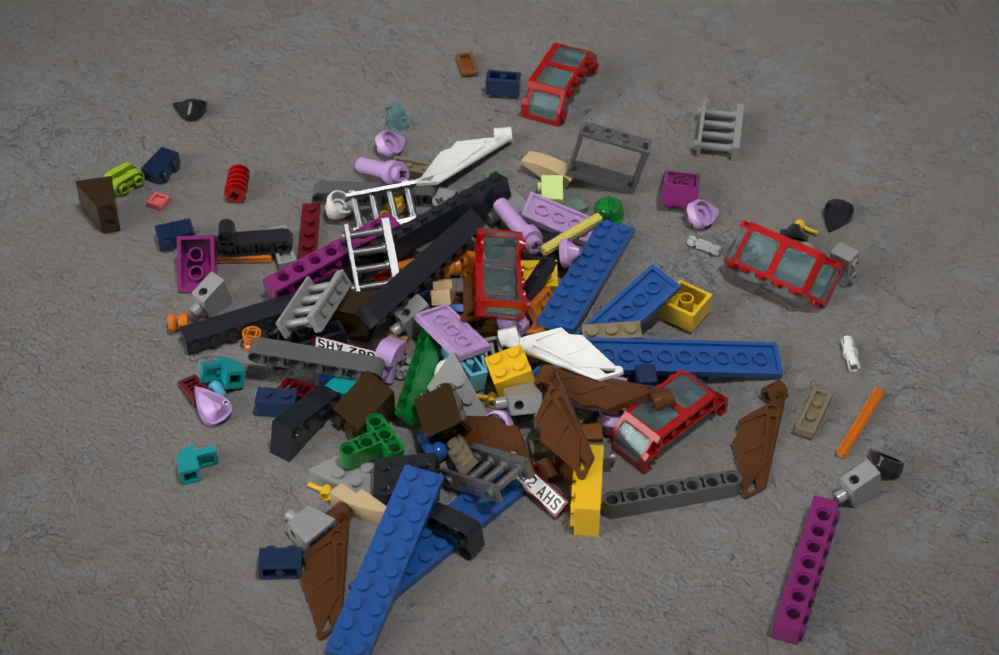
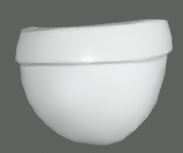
(336, 207)

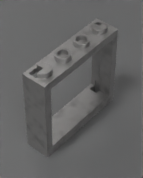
(603, 176)

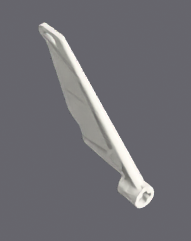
(463, 155)
(562, 350)

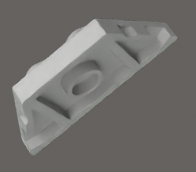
(453, 373)
(355, 478)

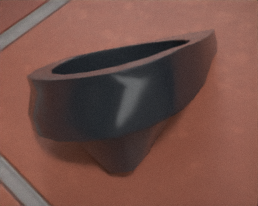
(191, 109)
(837, 214)
(795, 232)
(886, 464)

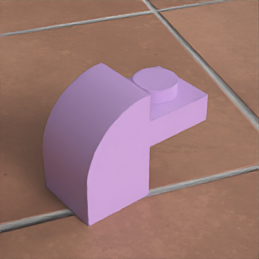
(392, 352)

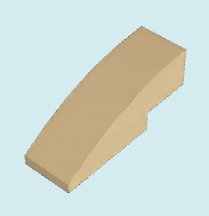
(546, 165)
(443, 291)
(361, 504)

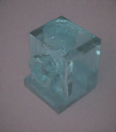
(396, 118)

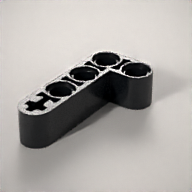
(252, 242)
(458, 527)

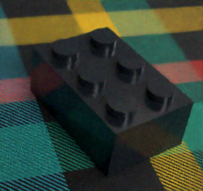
(388, 470)

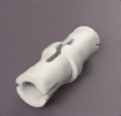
(850, 354)

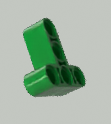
(377, 442)

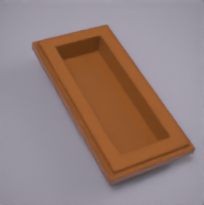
(467, 64)

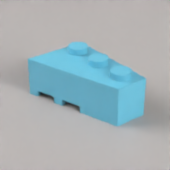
(474, 368)

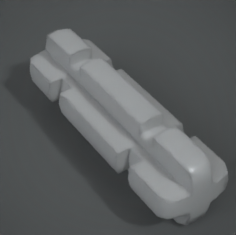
(704, 245)

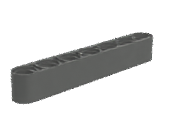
(421, 194)
(314, 359)
(671, 494)

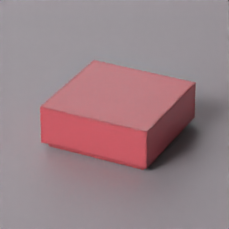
(158, 201)

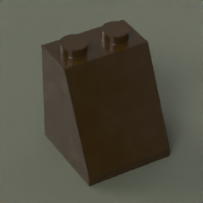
(99, 203)
(354, 326)
(363, 399)
(442, 414)

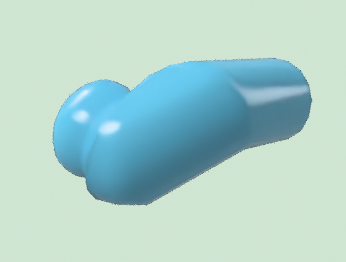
(217, 387)

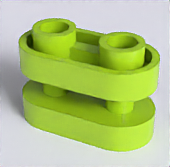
(125, 178)

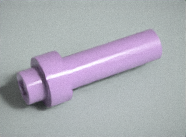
(390, 171)
(517, 223)

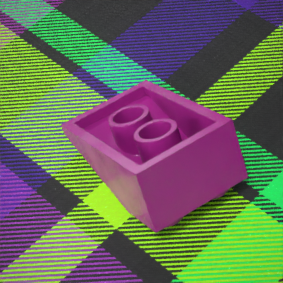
(679, 189)
(195, 260)

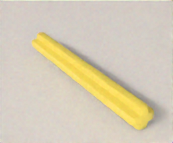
(572, 233)

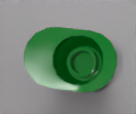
(610, 209)

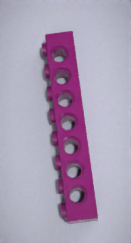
(320, 263)
(805, 570)

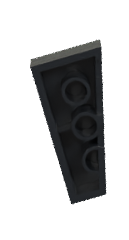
(304, 334)
(301, 422)

